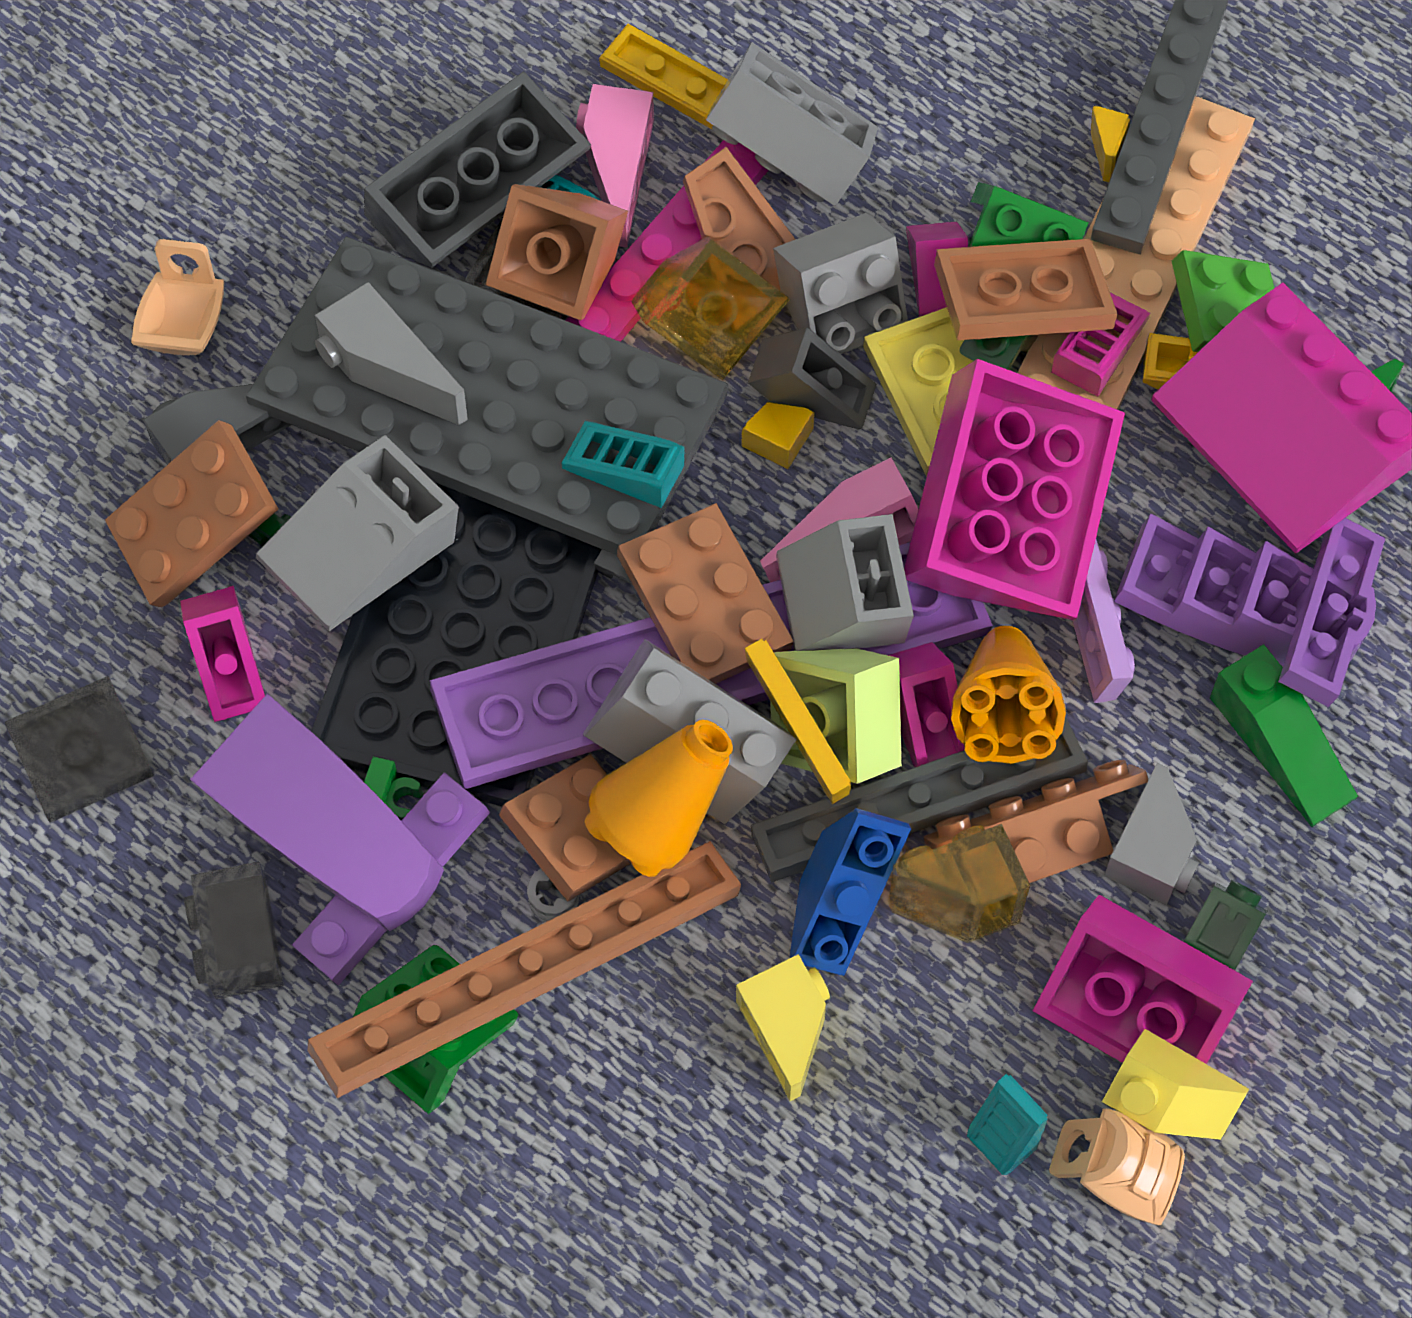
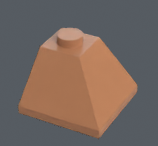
(555, 248)

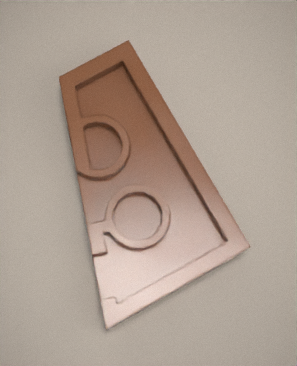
(736, 213)

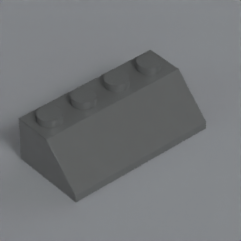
(467, 170)

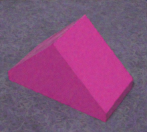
(923, 245)

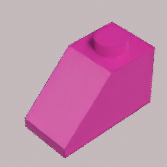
(222, 653)
(926, 703)

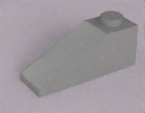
(385, 355)

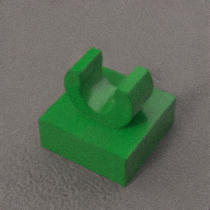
(385, 784)

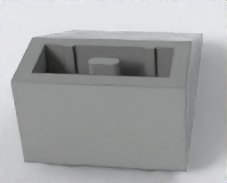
(360, 533)

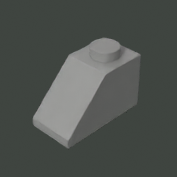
(1155, 842)

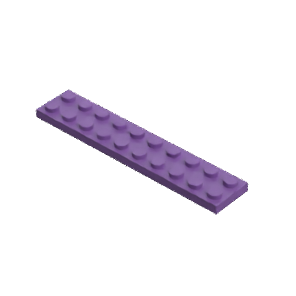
(541, 701)

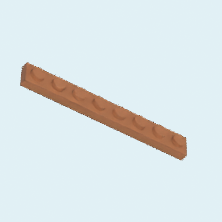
(520, 970)

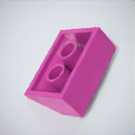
(1136, 977)

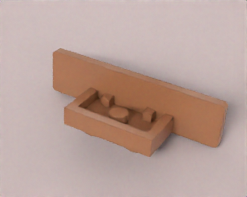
(1055, 828)

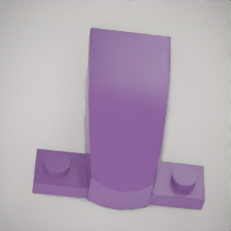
(1266, 597)
(337, 831)

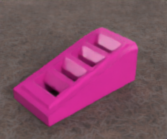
(1088, 373)

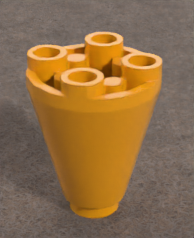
(1007, 701)
(660, 797)

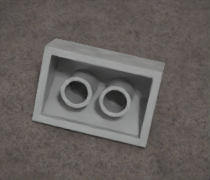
(792, 125)
(664, 695)

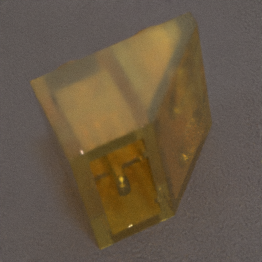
(962, 886)

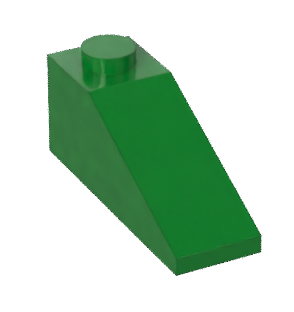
(1283, 735)

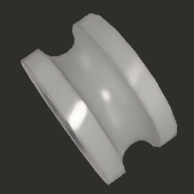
(537, 903)

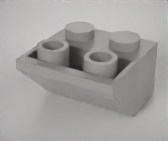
(843, 281)
(846, 586)

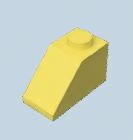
(786, 1017)
(1173, 1091)

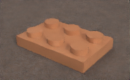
(1024, 289)
(191, 514)
(703, 594)

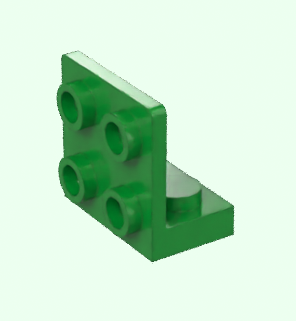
(1018, 220)
(431, 1075)

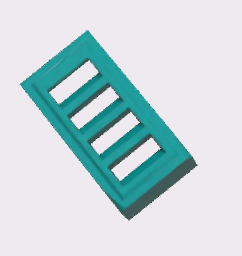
(645, 486)
(1008, 1125)

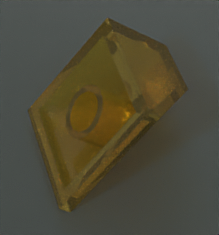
(709, 305)

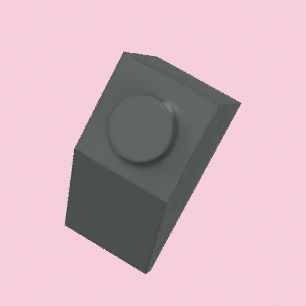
(810, 374)

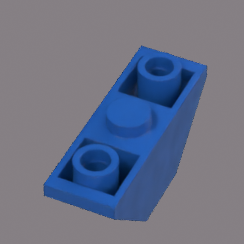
(844, 887)

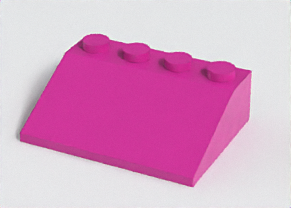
(1290, 418)
(1013, 492)

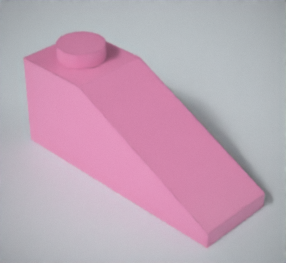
(619, 131)
(867, 494)

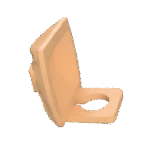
(179, 308)
(1123, 1165)

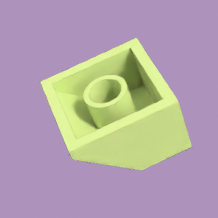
(854, 705)

